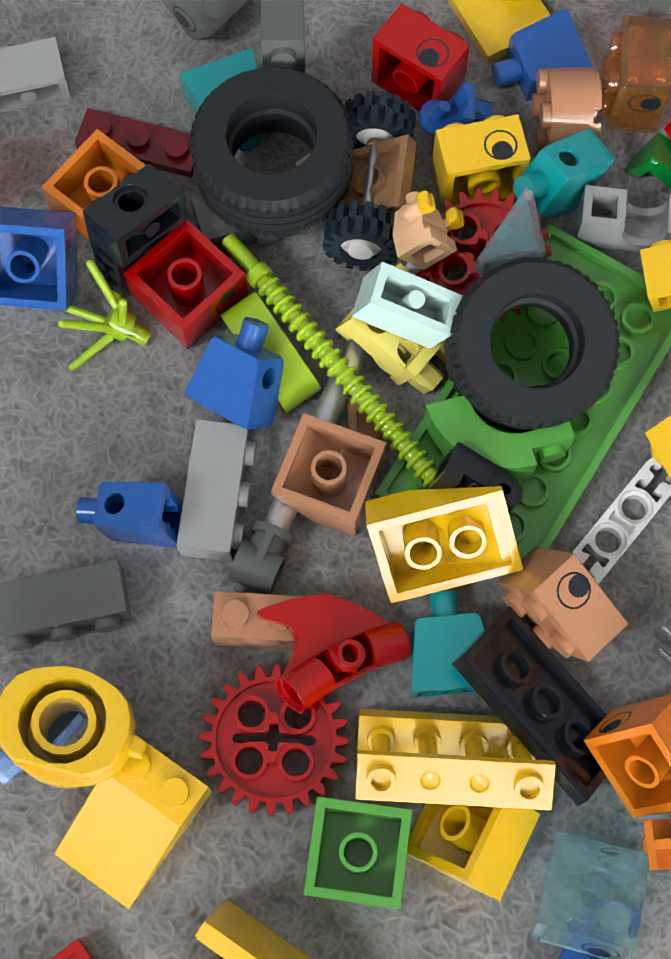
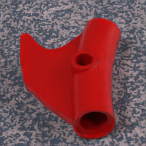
(332, 645)

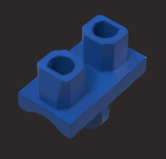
(460, 109)

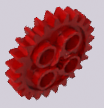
(486, 217)
(271, 783)

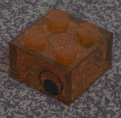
(637, 74)

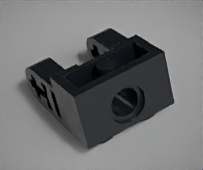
(131, 219)

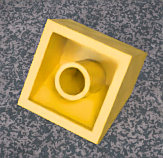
(473, 843)

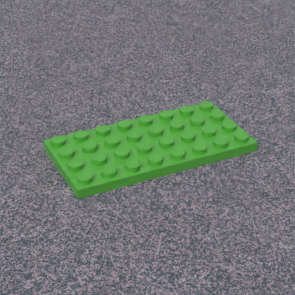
(534, 353)

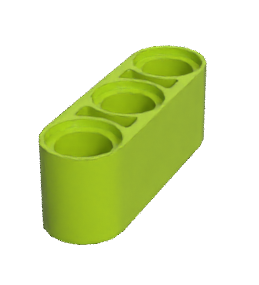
(297, 379)

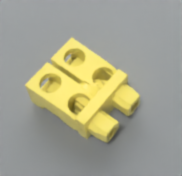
(395, 354)

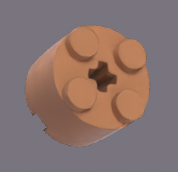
(565, 103)

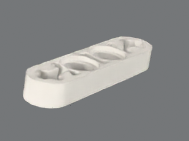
(618, 524)

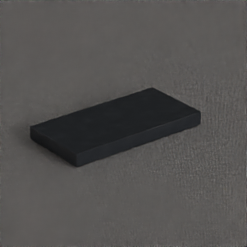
(535, 700)

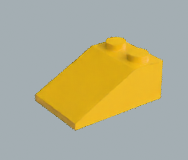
(441, 539)
(132, 824)

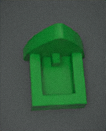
(653, 157)

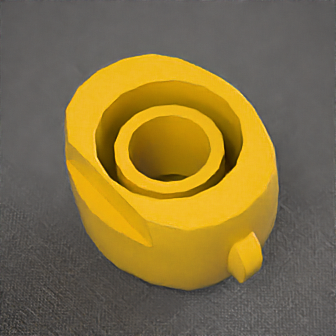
(43, 695)

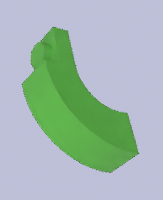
(514, 452)

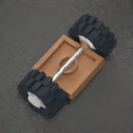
(381, 178)

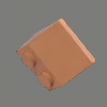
(329, 473)

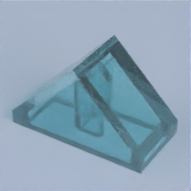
(515, 238)

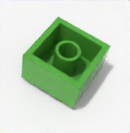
(358, 853)

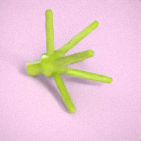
(117, 324)

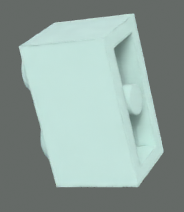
(406, 305)

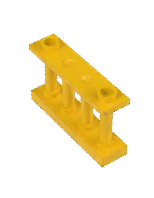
(448, 761)

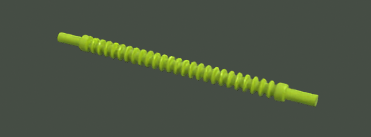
(260, 276)

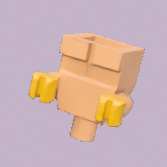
(422, 233)

